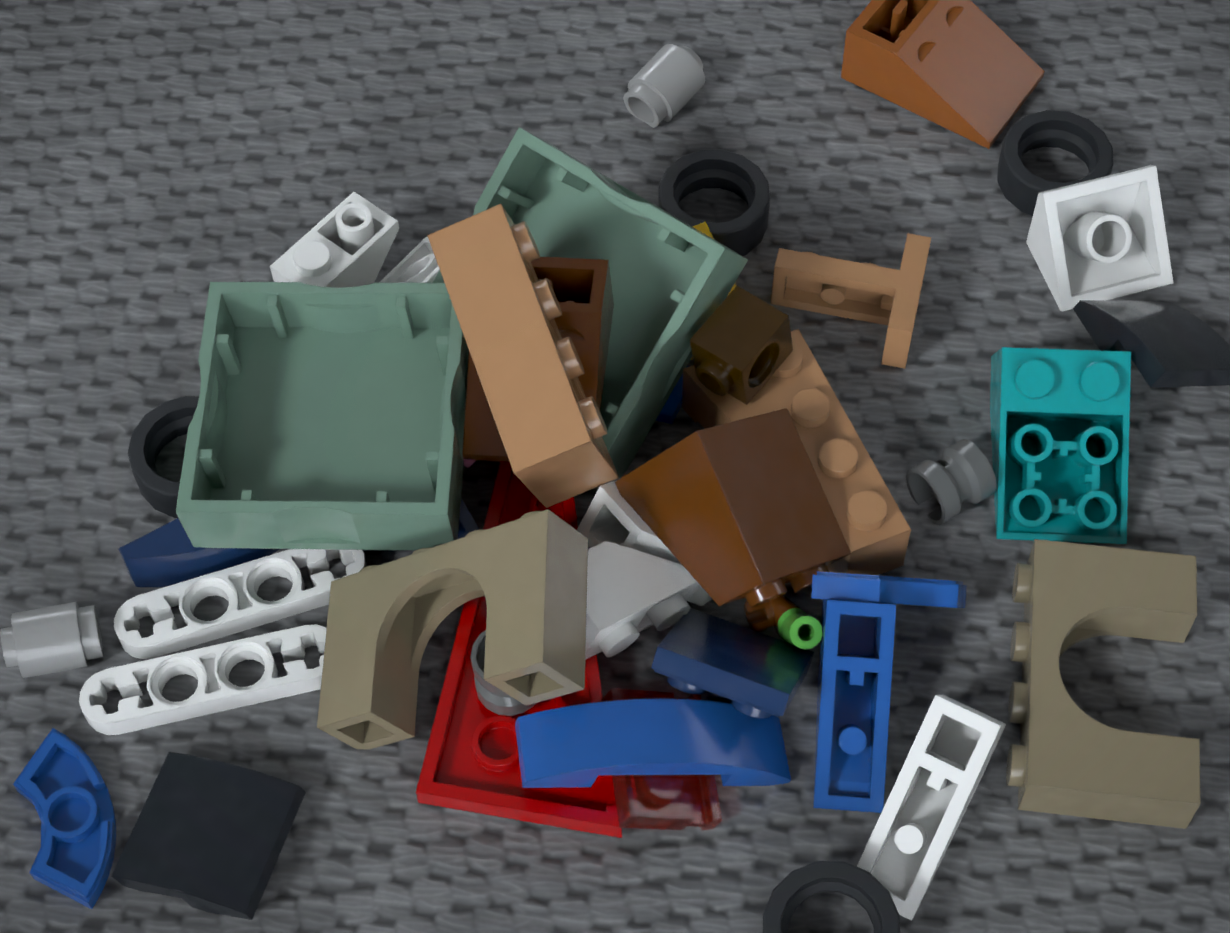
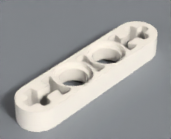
(240, 588)
(211, 669)

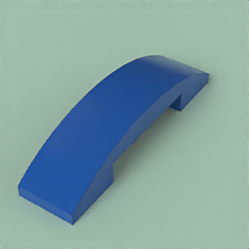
(649, 738)

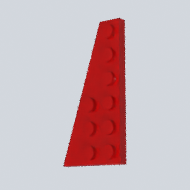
(474, 751)

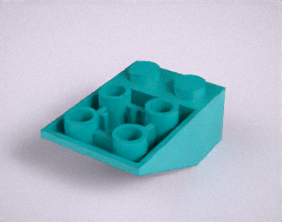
(1060, 444)

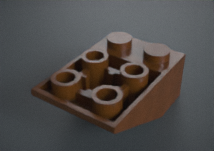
(587, 312)

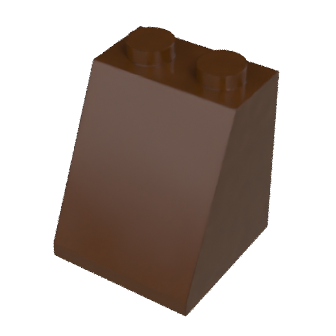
(740, 509)

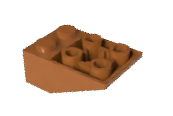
(941, 64)

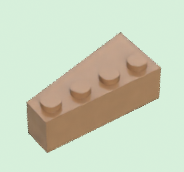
(521, 357)
(845, 470)

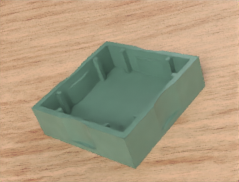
(661, 274)
(326, 418)

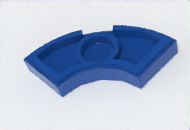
(888, 589)
(74, 818)

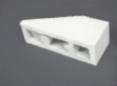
(929, 800)

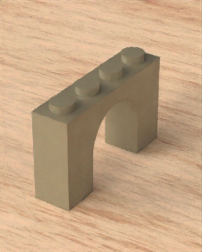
(387, 613)
(1064, 755)

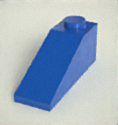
(853, 705)

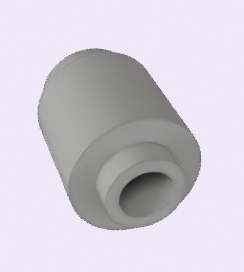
(664, 84)
(52, 639)

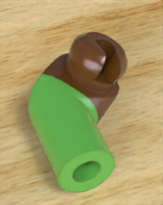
(788, 620)

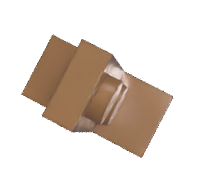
(857, 291)

